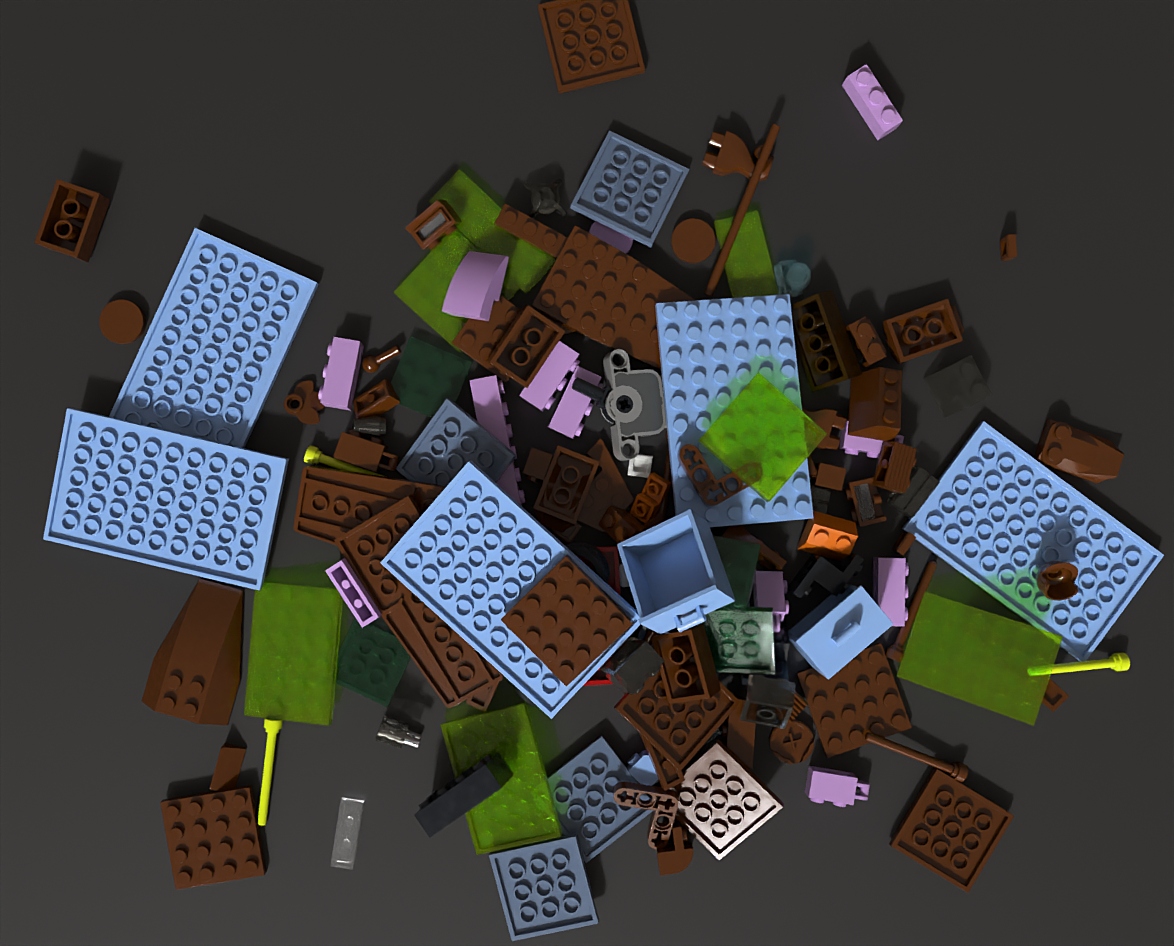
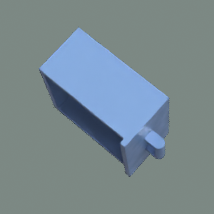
(675, 573)
(838, 630)

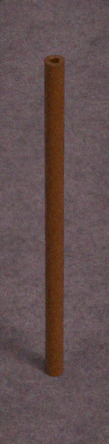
(745, 202)

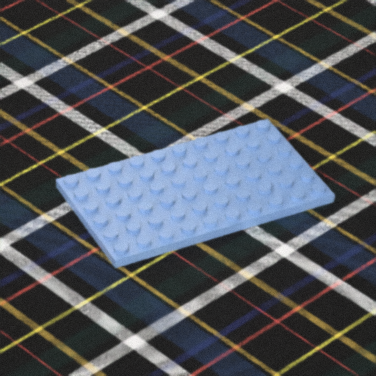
(215, 343)
(706, 361)
(165, 498)
(1009, 515)
(474, 562)

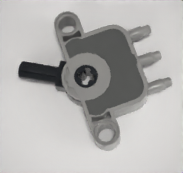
(640, 396)

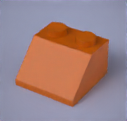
(828, 536)

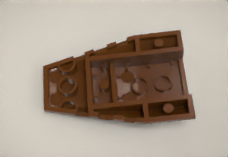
(200, 658)

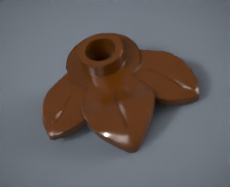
(308, 403)

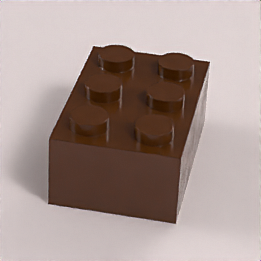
(72, 220)
(525, 346)

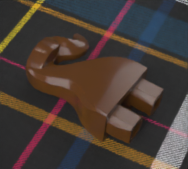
(733, 156)
(826, 419)

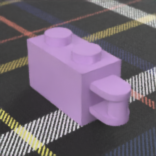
(856, 444)
(769, 592)
(834, 786)

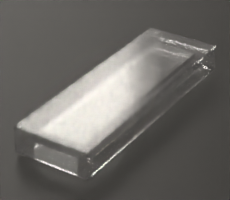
(347, 833)

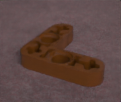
(710, 481)
(659, 808)

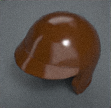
(1057, 580)

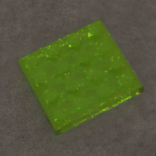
(429, 282)
(762, 437)

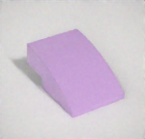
(476, 285)

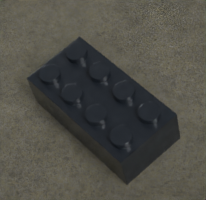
(463, 793)

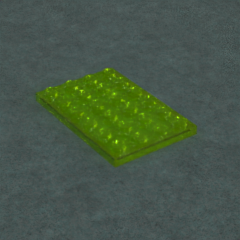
(293, 653)
(980, 657)
(524, 806)

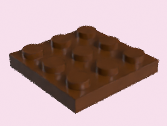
(481, 337)

